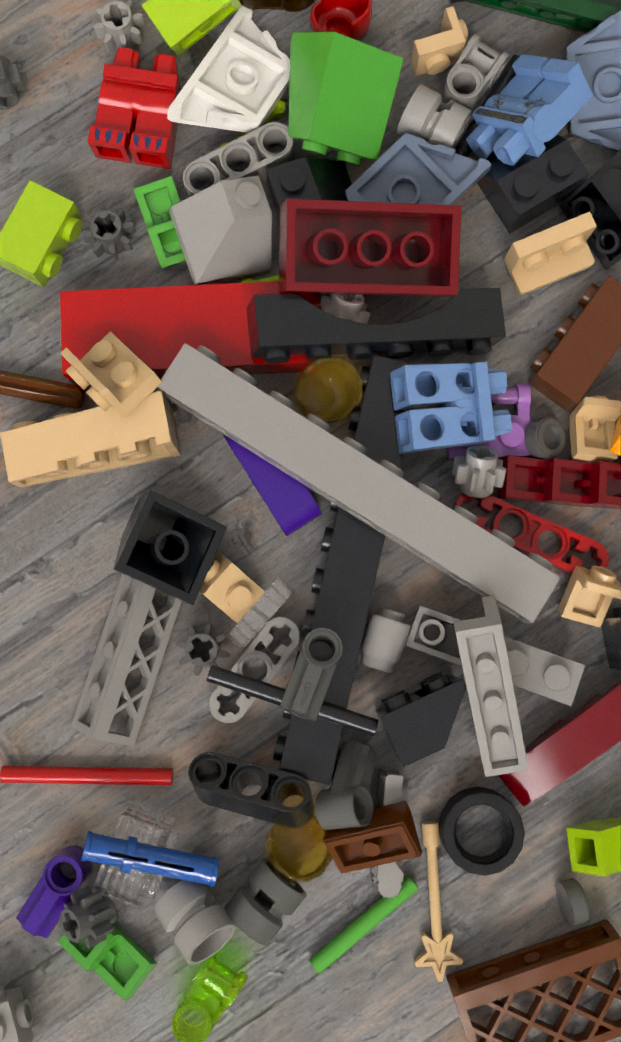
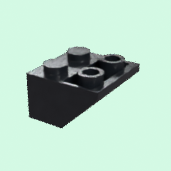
(602, 198)
(421, 720)

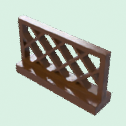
(543, 965)

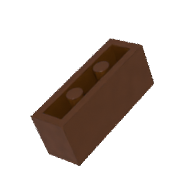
(583, 347)

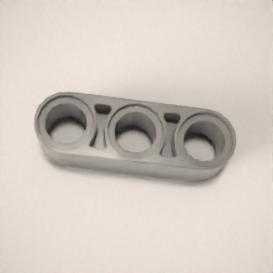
(245, 149)

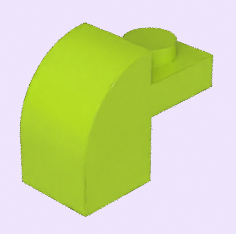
(595, 846)

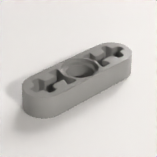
(266, 637)

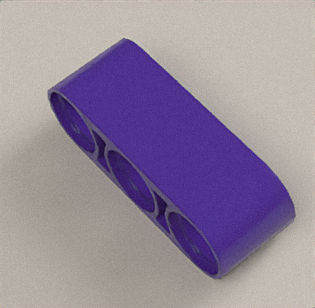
(284, 496)

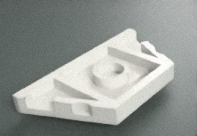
(235, 81)

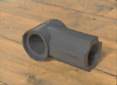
(311, 677)
(348, 797)

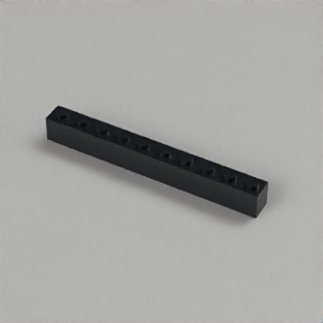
(344, 584)

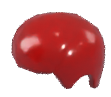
(342, 16)

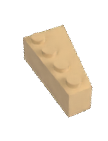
(89, 442)

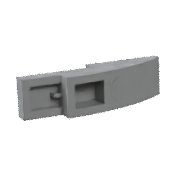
(529, 666)

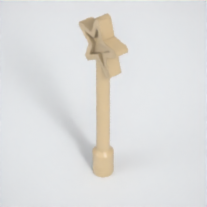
(438, 947)

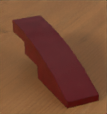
(562, 482)
(568, 746)

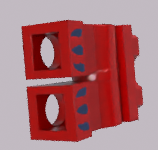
(135, 111)

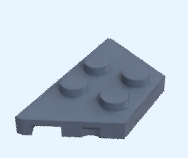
(601, 64)
(418, 175)

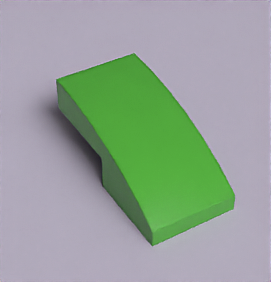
(154, 202)
(115, 960)

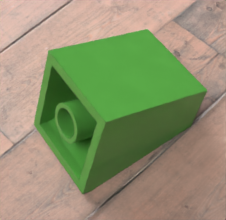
(340, 94)

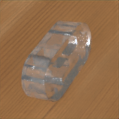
(260, 613)

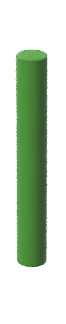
(361, 926)

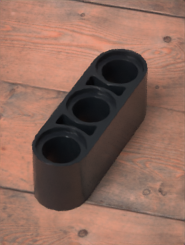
(237, 775)

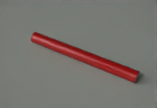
(86, 775)

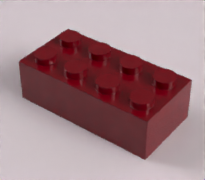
(369, 248)

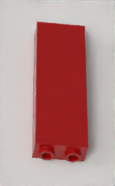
(161, 319)

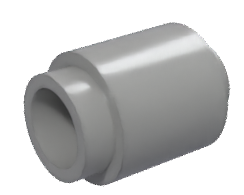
(384, 640)

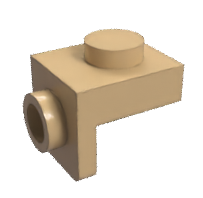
(440, 50)
(593, 429)
(230, 588)
(589, 595)

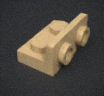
(551, 254)
(114, 373)

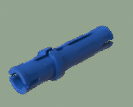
(199, 868)

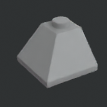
(225, 231)

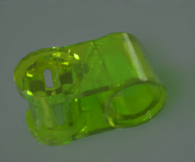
(211, 993)

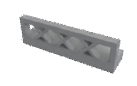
(115, 660)
(491, 691)

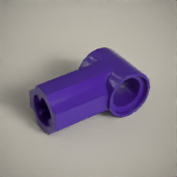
(47, 899)

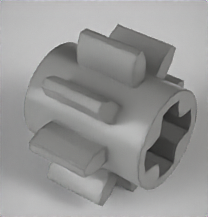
(119, 25)
(478, 471)

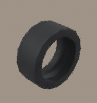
(513, 840)

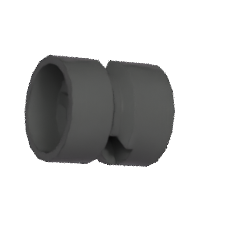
(255, 913)

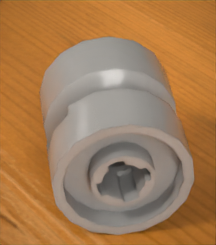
(433, 120)
(198, 924)

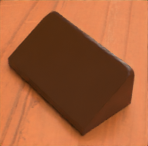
(385, 840)

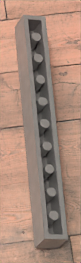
(359, 484)

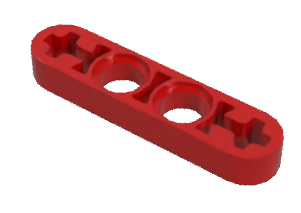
(531, 530)

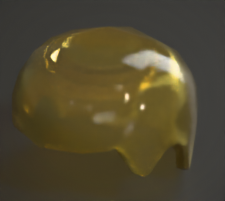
(328, 389)
(298, 852)

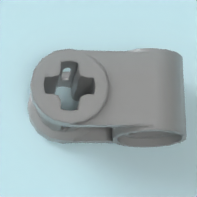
(474, 73)

